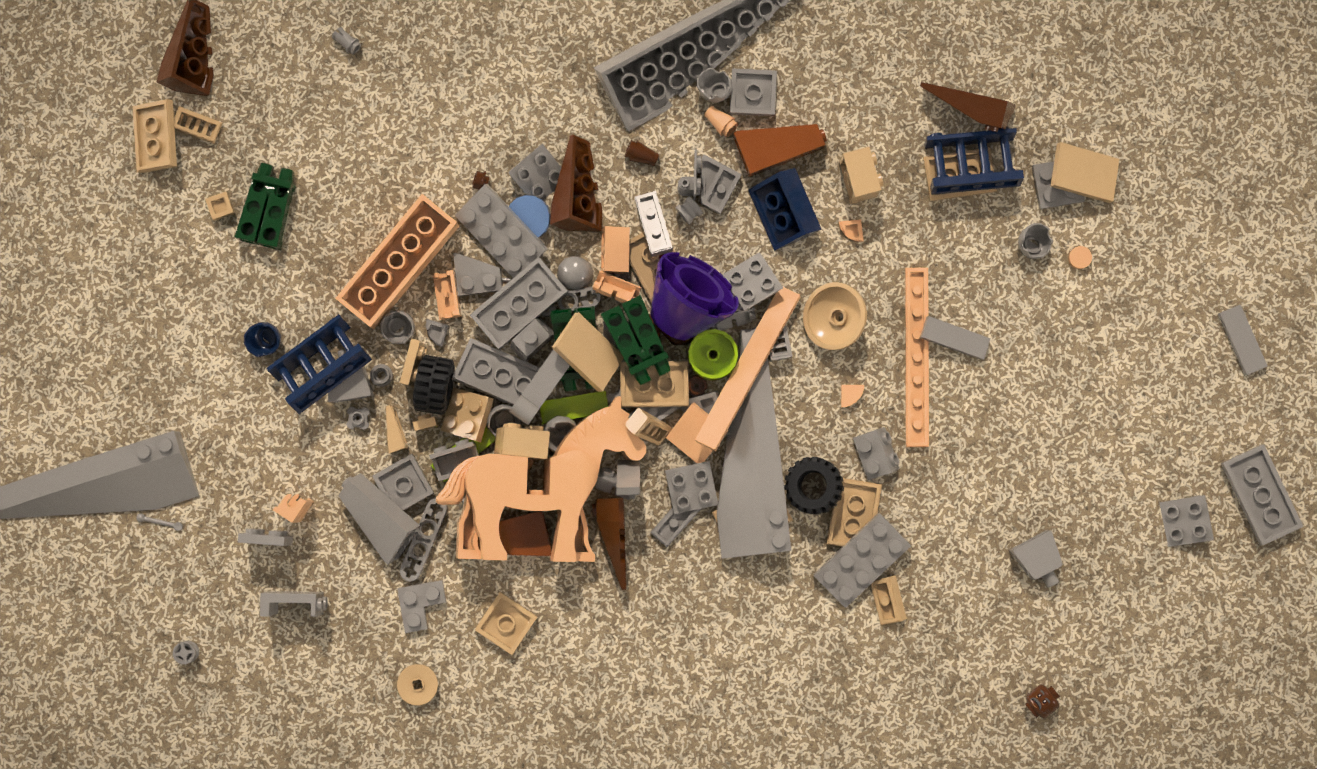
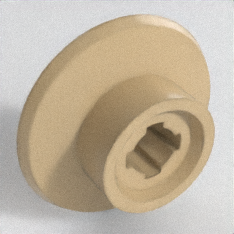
(406, 685)

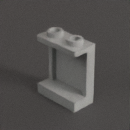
(270, 600)

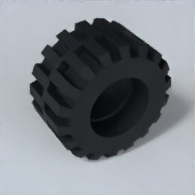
(433, 385)
(794, 485)

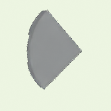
(436, 331)

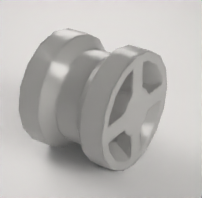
(689, 210)
(180, 652)

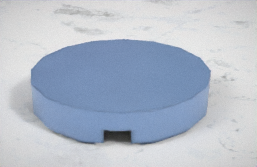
(533, 213)

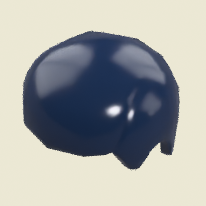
(255, 337)

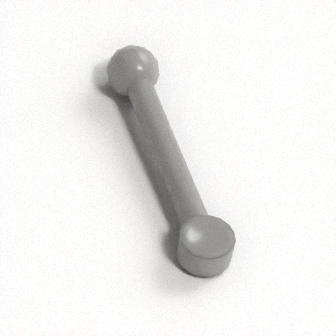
(177, 526)

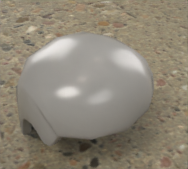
(714, 85)
(1041, 235)
(575, 273)
(394, 321)
(500, 415)
(558, 429)

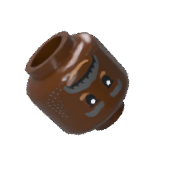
(1042, 701)

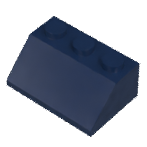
(784, 208)

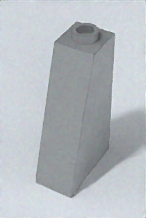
(378, 517)

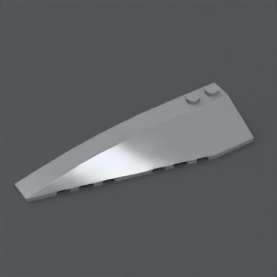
(671, 60)
(120, 480)
(752, 491)

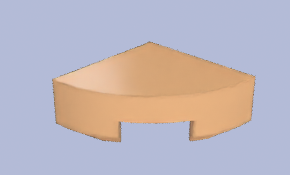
(852, 229)
(850, 394)

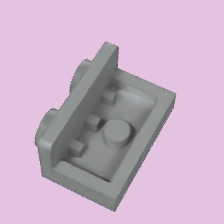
(876, 453)
(447, 460)

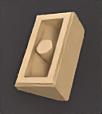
(888, 600)

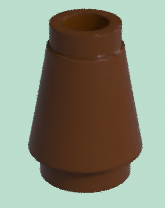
(641, 153)

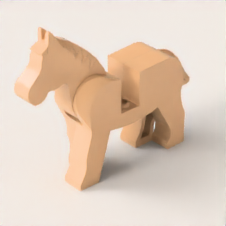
(569, 476)

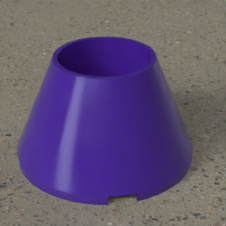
(689, 296)

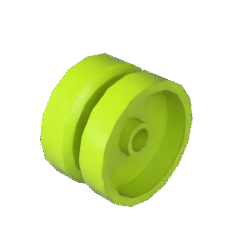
(710, 368)

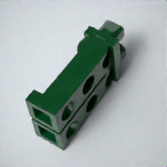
(266, 207)
(559, 321)
(637, 357)

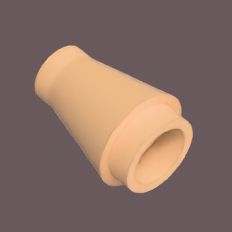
(721, 121)

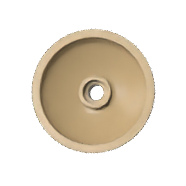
(823, 313)

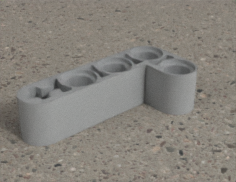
(539, 388)

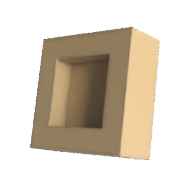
(220, 206)
(425, 422)

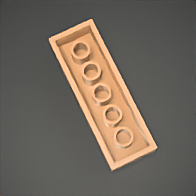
(398, 261)

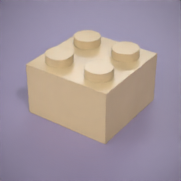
(860, 174)
(526, 442)

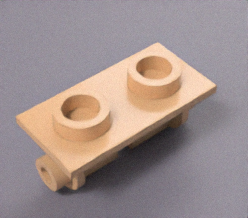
(616, 287)

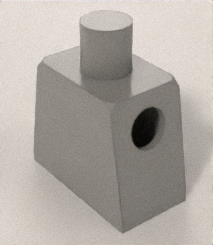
(532, 339)
(353, 388)
(1039, 557)

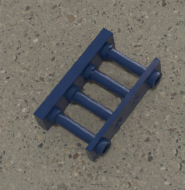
(972, 182)
(328, 378)

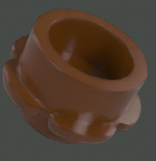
(480, 179)
(702, 385)

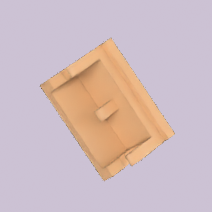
(615, 250)
(447, 295)
(294, 510)

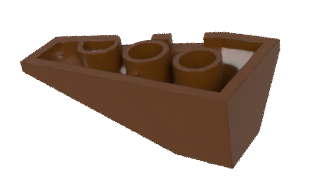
(186, 57)
(985, 110)
(574, 197)
(612, 527)

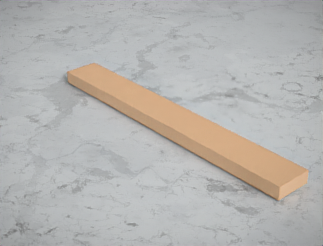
(916, 358)
(747, 369)

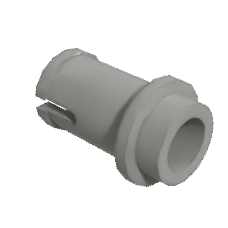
(348, 42)

